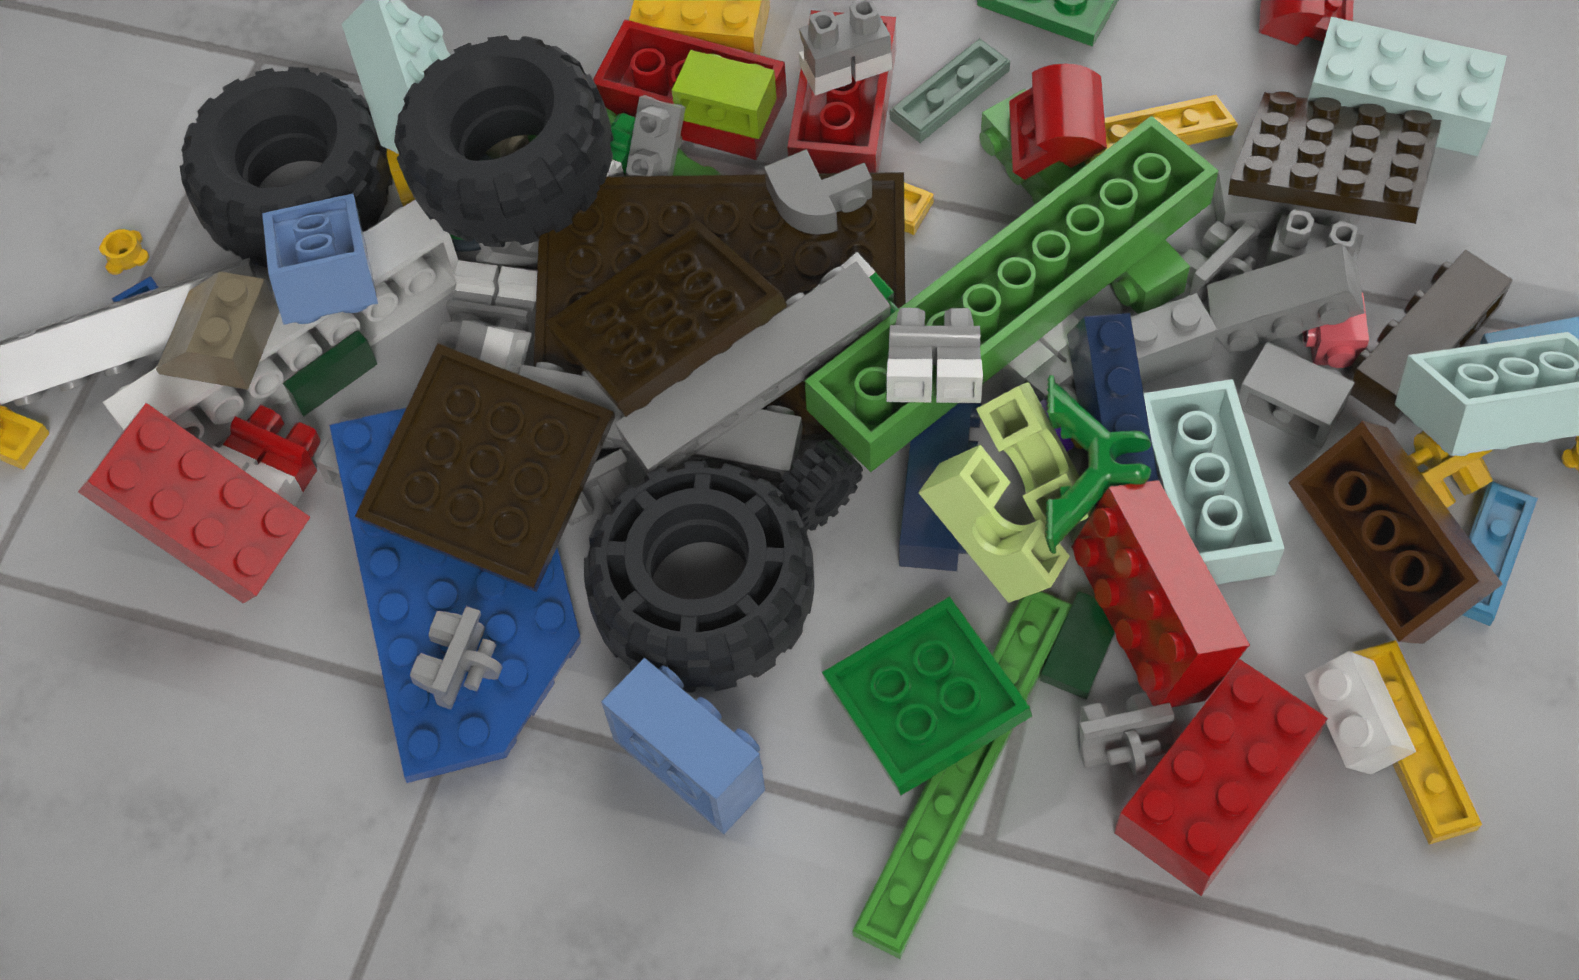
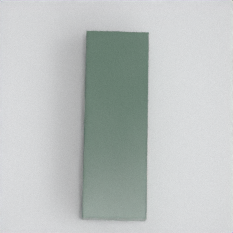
(949, 90)

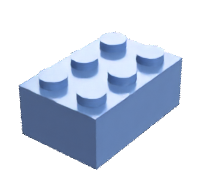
(685, 744)

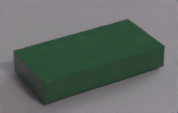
(330, 373)
(1079, 648)

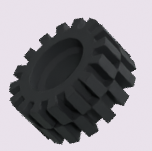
(821, 483)

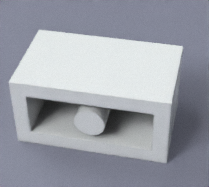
(1360, 713)

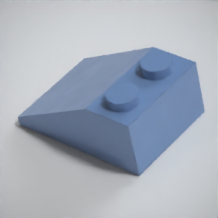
(318, 260)

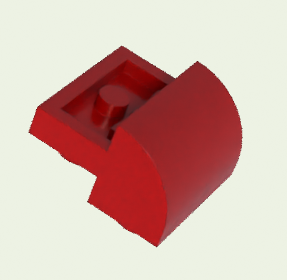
(1300, 18)
(1057, 119)

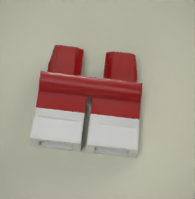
(271, 459)

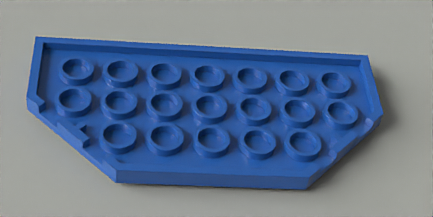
(405, 591)

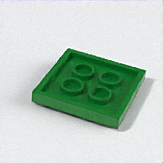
(926, 695)

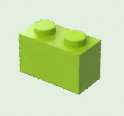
(725, 93)

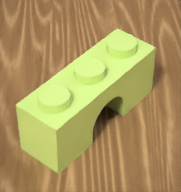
(1024, 432)
(1009, 554)

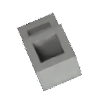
(812, 202)

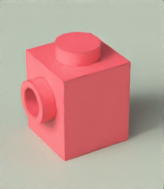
(1338, 343)

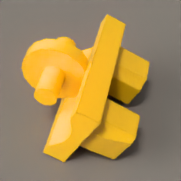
(1468, 471)

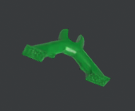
(1102, 470)

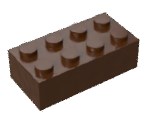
(1394, 533)

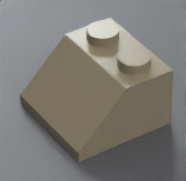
(221, 331)

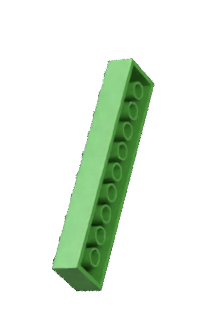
(1023, 281)

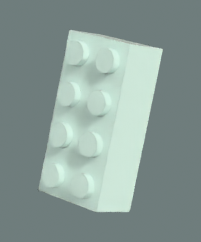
(390, 54)
(1411, 73)
(1494, 393)
(1215, 479)

